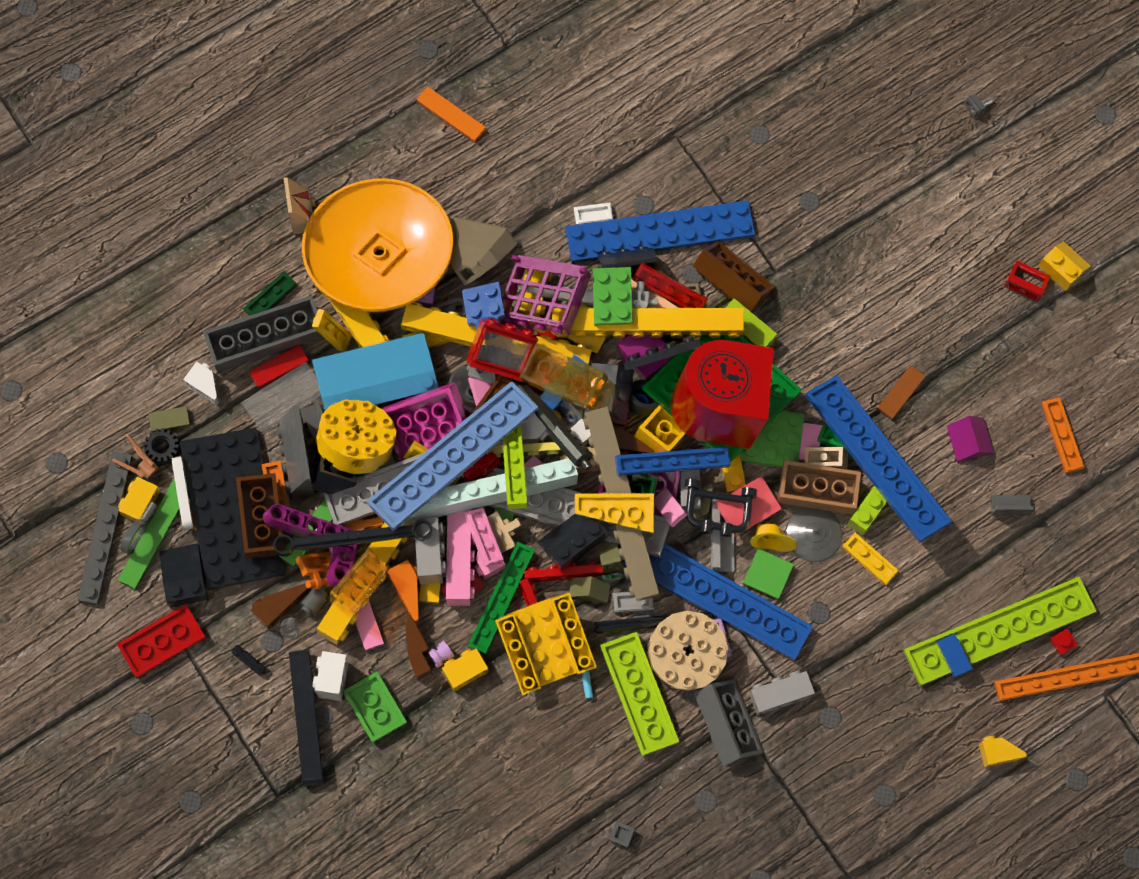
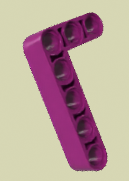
(319, 527)

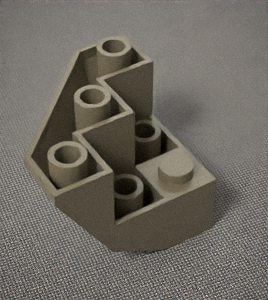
(478, 247)

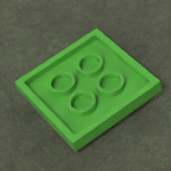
(777, 441)

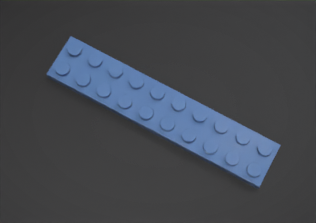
(452, 456)

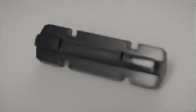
(248, 660)

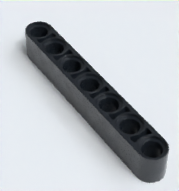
(306, 718)

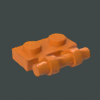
(312, 566)

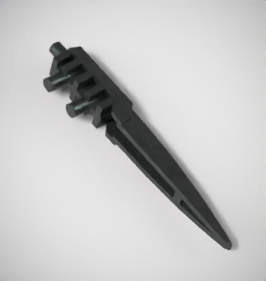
(558, 431)

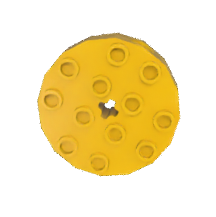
(355, 436)

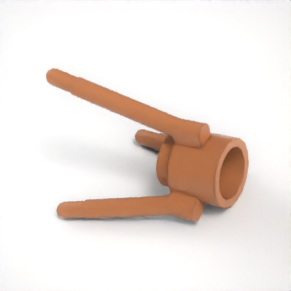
(147, 466)

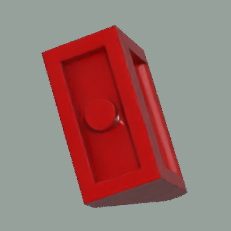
(1024, 287)

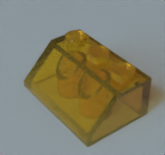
(358, 583)

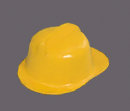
(772, 538)

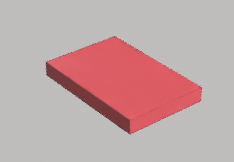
(762, 506)

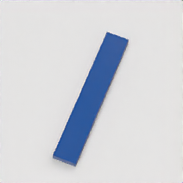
(672, 461)

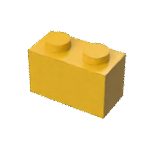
(138, 498)
(464, 669)

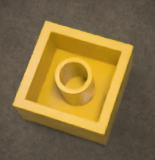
(660, 431)

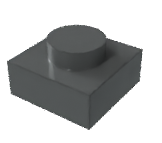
(621, 834)

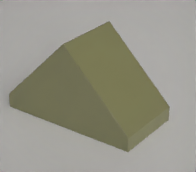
(589, 589)

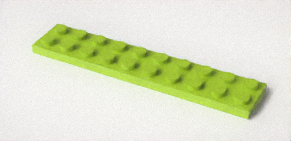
(1004, 629)

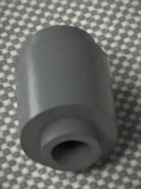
(313, 601)

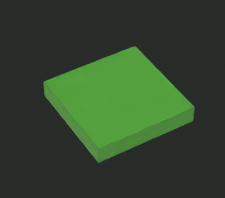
(768, 574)

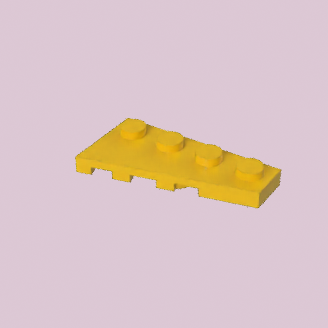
(621, 509)

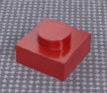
(1063, 642)

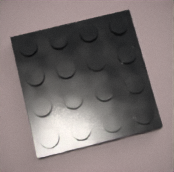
(654, 354)

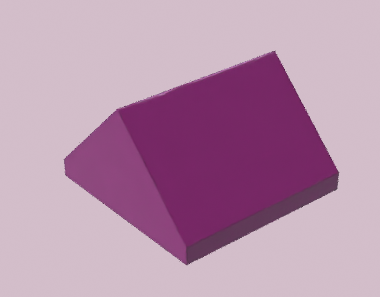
(969, 438)

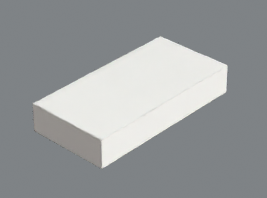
(593, 213)

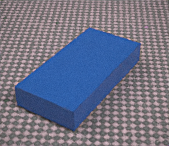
(954, 655)

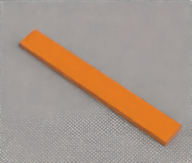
(1067, 677)

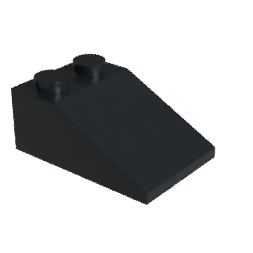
(183, 575)

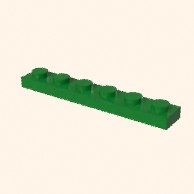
(501, 597)

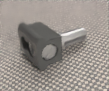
(975, 105)

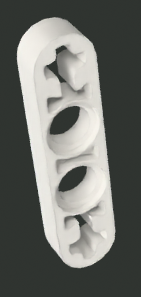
(182, 493)

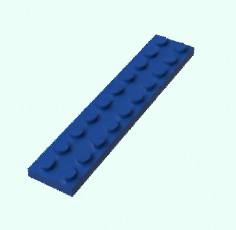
(661, 230)
(878, 459)
(729, 602)

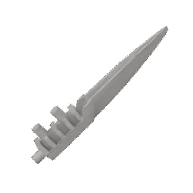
(639, 298)

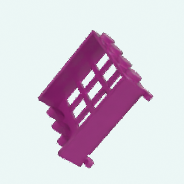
(544, 324)

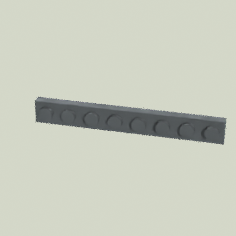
(104, 530)

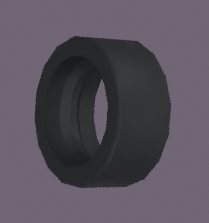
(637, 407)

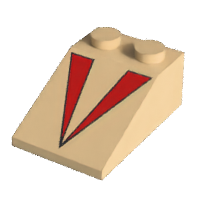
(299, 205)

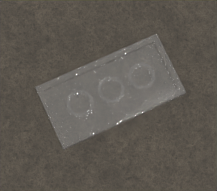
(276, 399)

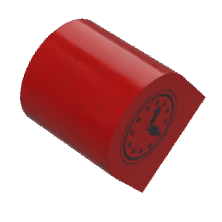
(724, 393)

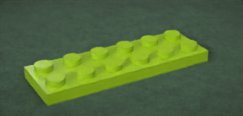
(639, 694)

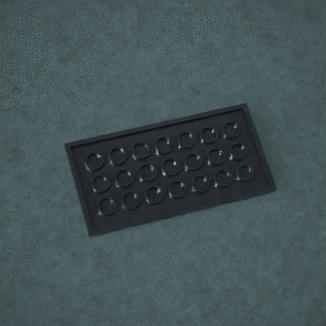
(211, 476)

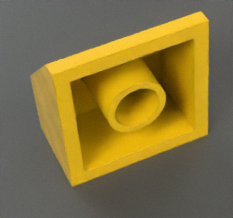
(1064, 265)

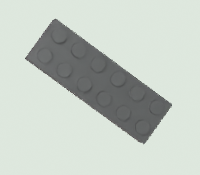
(262, 334)

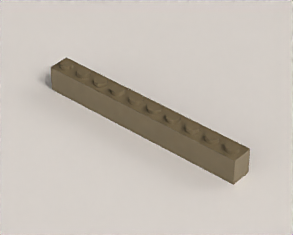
(632, 540)

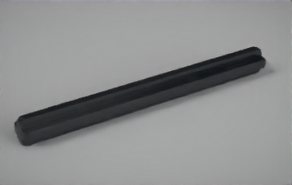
(631, 623)

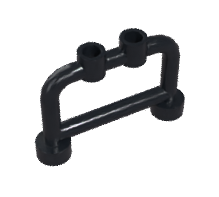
(708, 526)

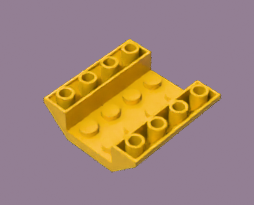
(545, 642)

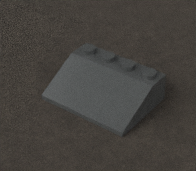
(296, 454)

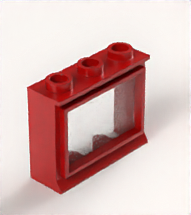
(501, 348)

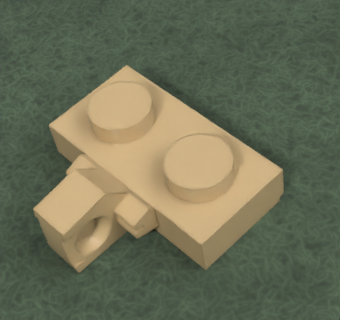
(503, 530)

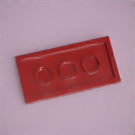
(161, 641)

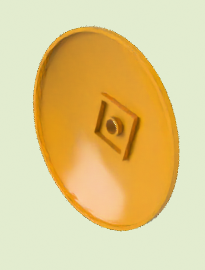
(374, 217)

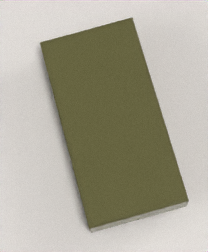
(169, 419)

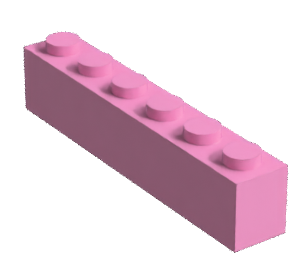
(459, 561)

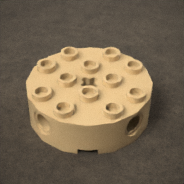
(669, 658)

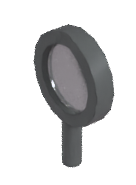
(136, 530)

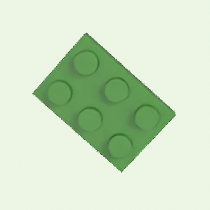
(612, 296)
(374, 707)

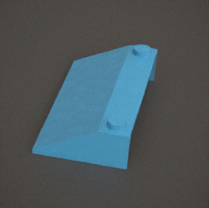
(377, 372)

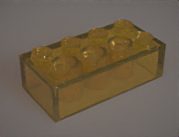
(564, 377)

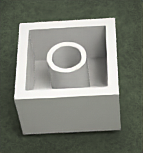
(331, 676)

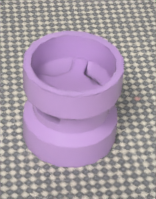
(442, 653)

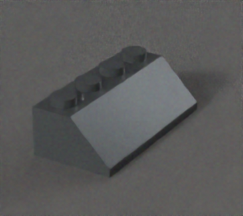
(728, 722)

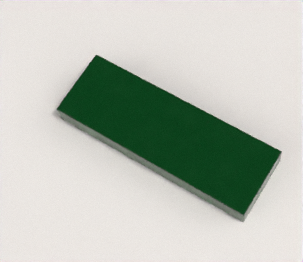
(271, 295)

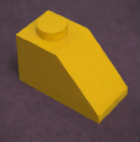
(999, 751)

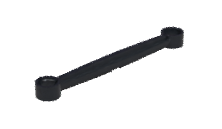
(352, 537)

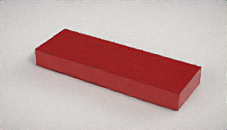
(278, 366)

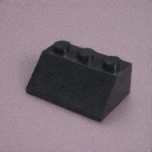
(628, 258)
(615, 392)
(330, 479)
(572, 540)

